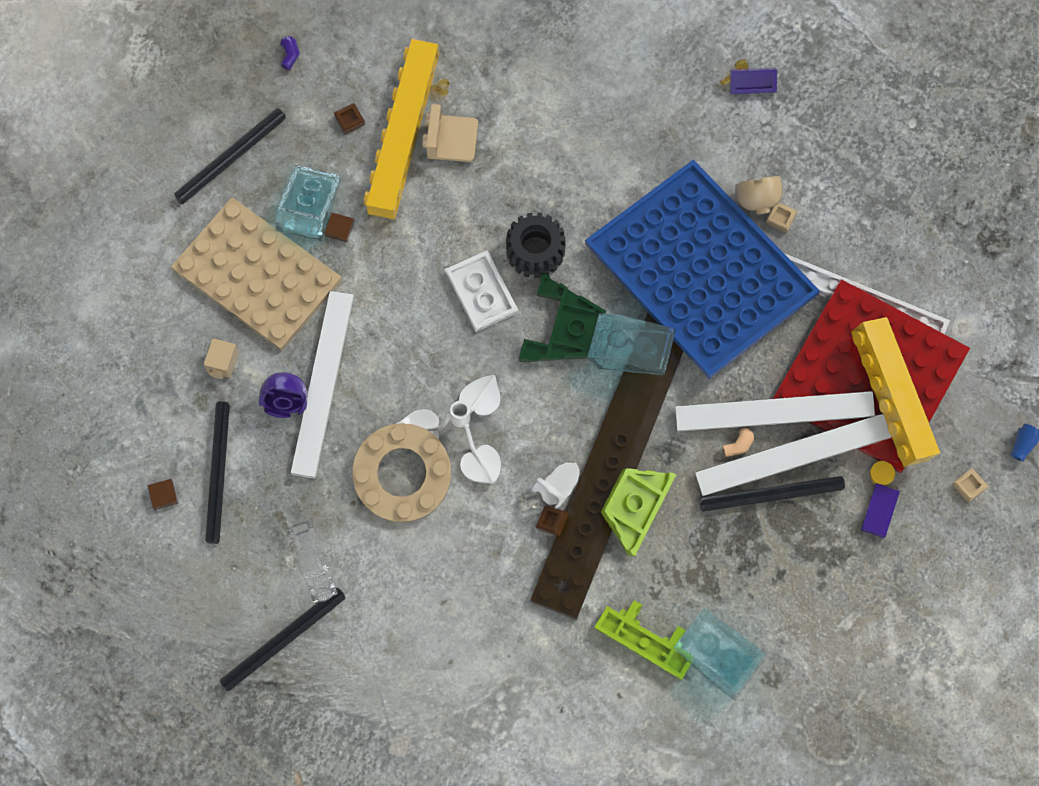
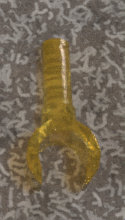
(741, 64)
(436, 87)

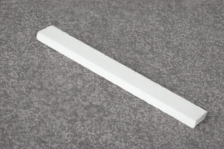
(828, 281)
(322, 385)
(775, 411)
(792, 455)

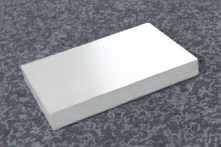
(481, 291)

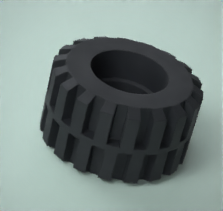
(538, 227)

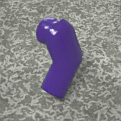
(292, 52)

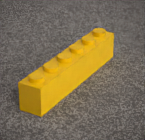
(895, 392)

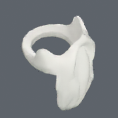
(558, 484)

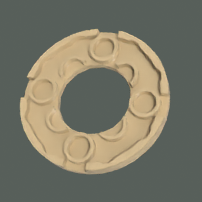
(432, 490)

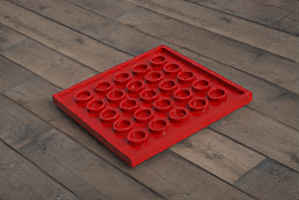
(833, 365)

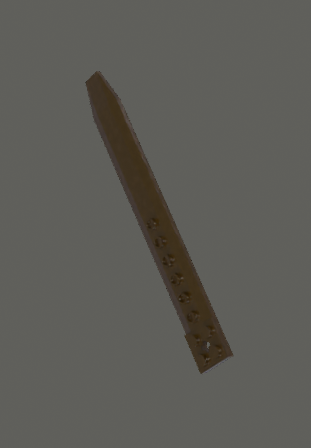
(617, 447)

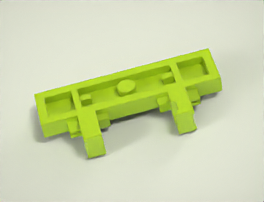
(625, 630)

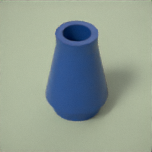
(1025, 441)

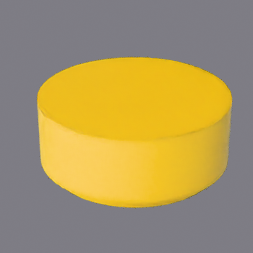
(882, 473)

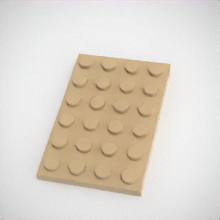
(256, 273)

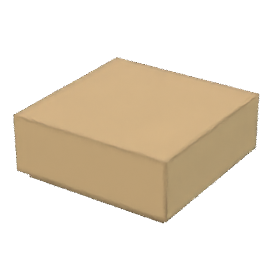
(781, 217)
(970, 485)

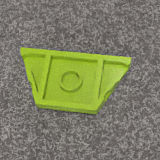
(635, 504)

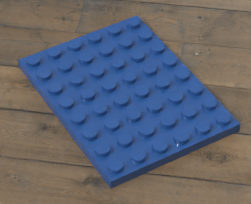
(702, 268)

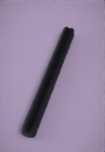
(230, 155)
(217, 472)
(772, 493)
(280, 640)

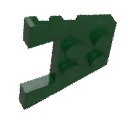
(572, 327)

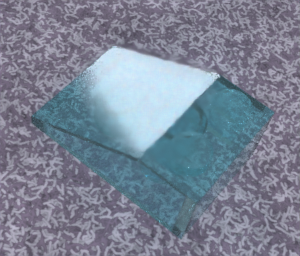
(307, 203)
(630, 345)
(720, 653)

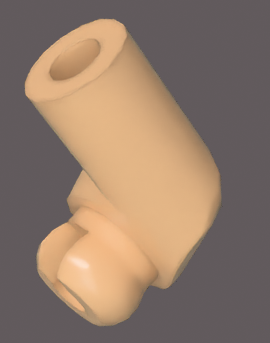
(742, 444)

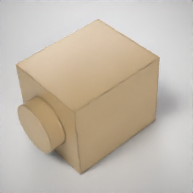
(221, 359)

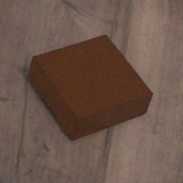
(349, 118)
(339, 227)
(162, 494)
(552, 520)

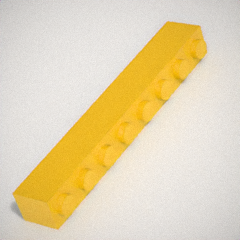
(402, 130)

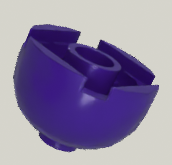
(283, 394)

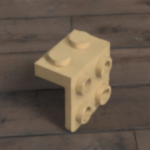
(450, 136)

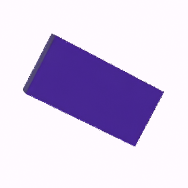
(753, 81)
(880, 510)

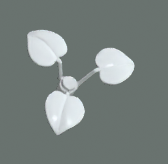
(482, 398)

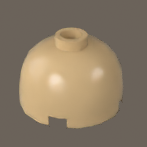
(760, 194)

